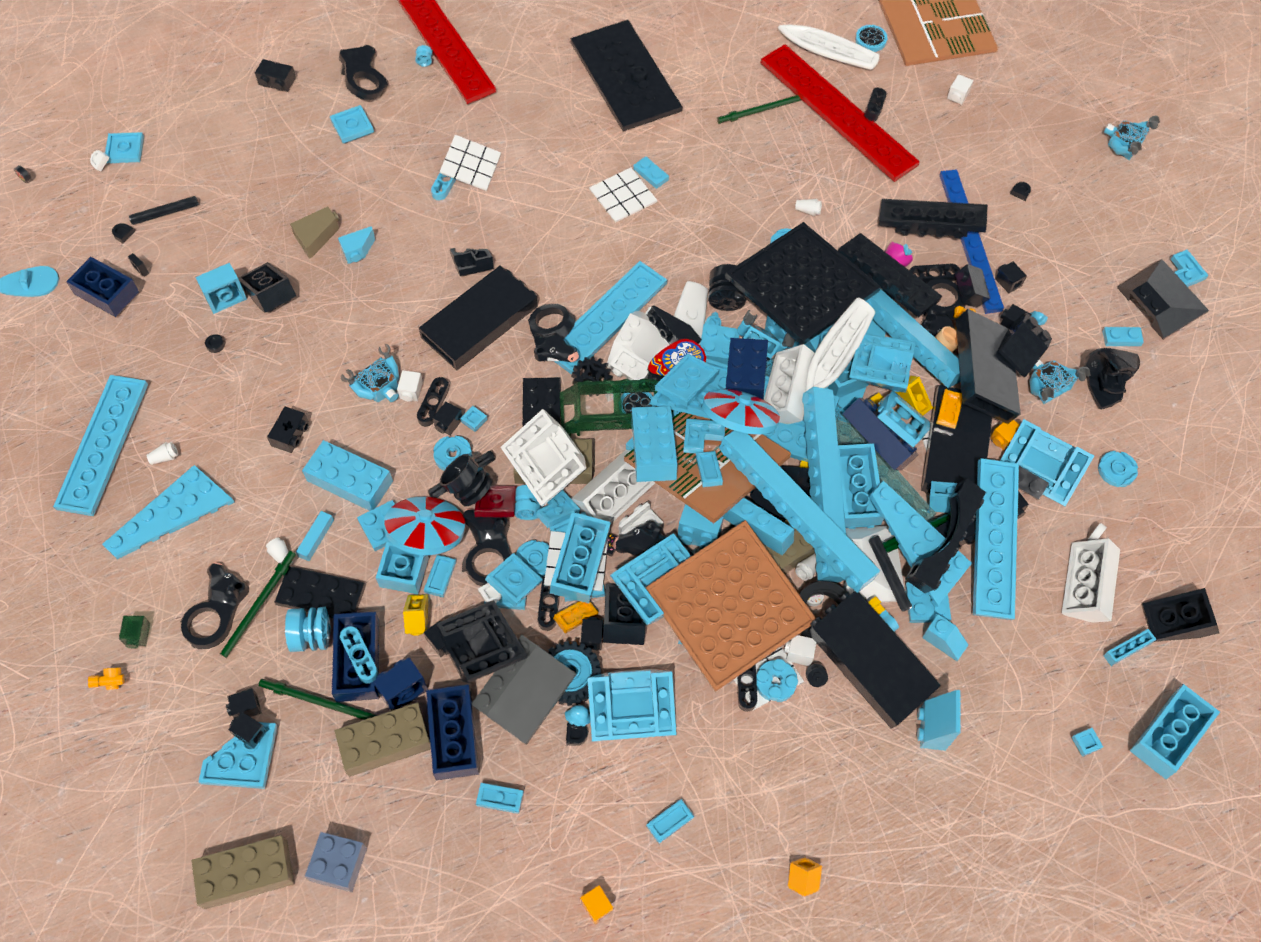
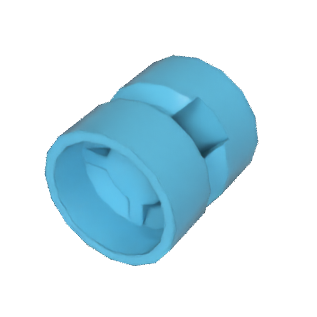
(526, 504)

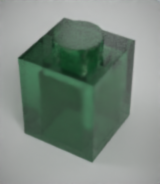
(134, 631)

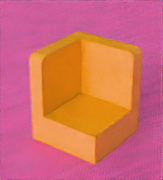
(804, 876)
(596, 904)

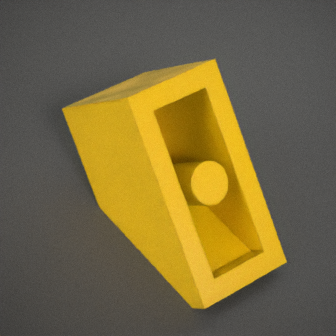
(916, 395)
(416, 614)

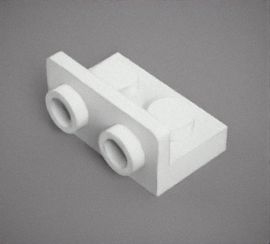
(629, 365)
(640, 516)

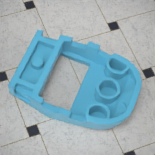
(893, 419)

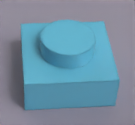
(474, 418)
(1087, 742)

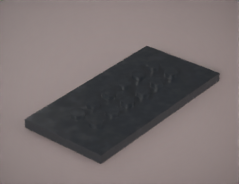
(608, 58)

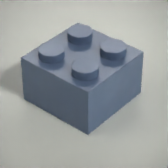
(336, 862)

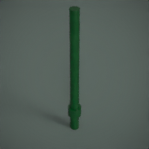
(734, 115)
(280, 569)
(281, 688)

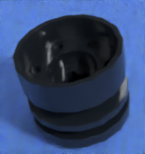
(723, 293)
(466, 480)

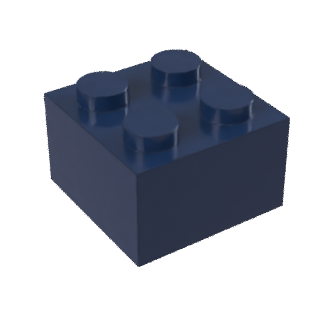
(400, 684)

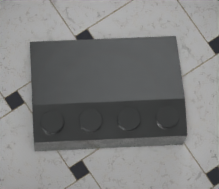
(524, 692)

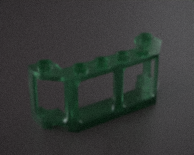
(599, 422)

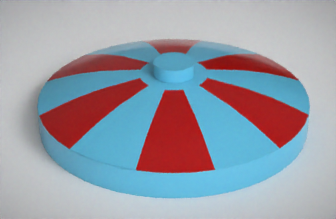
(740, 411)
(424, 525)

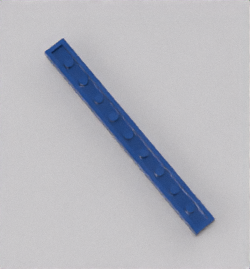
(972, 243)

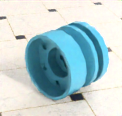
(304, 629)

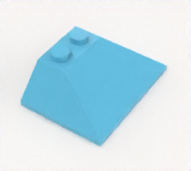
(883, 362)
(1048, 459)
(645, 570)
(631, 704)

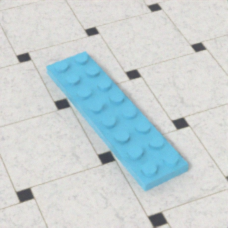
(611, 312)
(101, 446)
(996, 540)

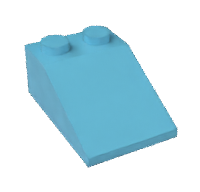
(939, 721)

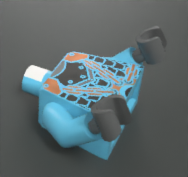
(1129, 136)
(750, 330)
(1054, 379)
(377, 380)

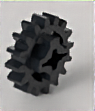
(591, 368)

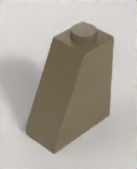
(315, 230)

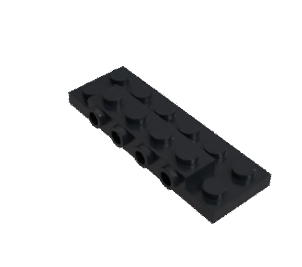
(933, 217)
(890, 275)

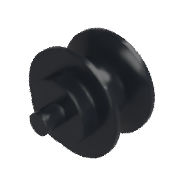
(816, 675)

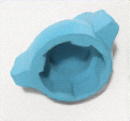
(1040, 317)
(713, 319)
(578, 716)

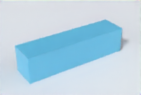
(315, 536)
(1129, 647)

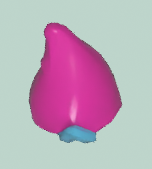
(900, 253)

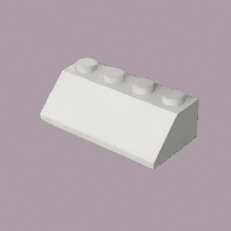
(788, 383)
(611, 491)
(1091, 580)

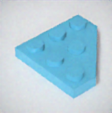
(239, 763)

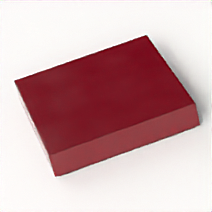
(497, 502)

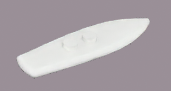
(830, 45)
(693, 306)
(839, 345)

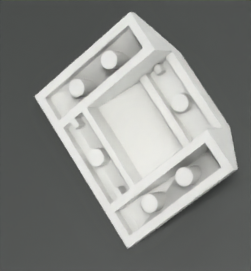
(638, 337)
(544, 456)
(879, 586)

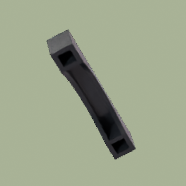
(963, 503)

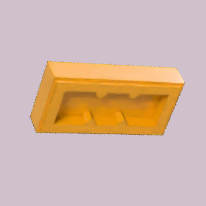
(949, 409)
(572, 616)

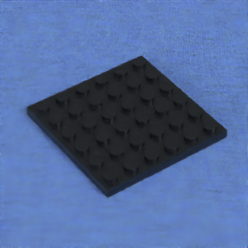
(802, 282)

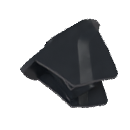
(1109, 374)

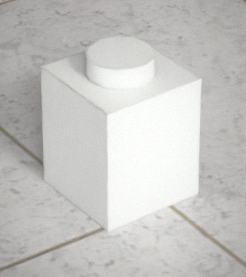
(960, 89)
(410, 386)
(800, 650)

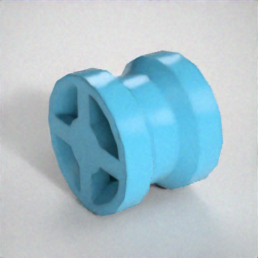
(423, 55)

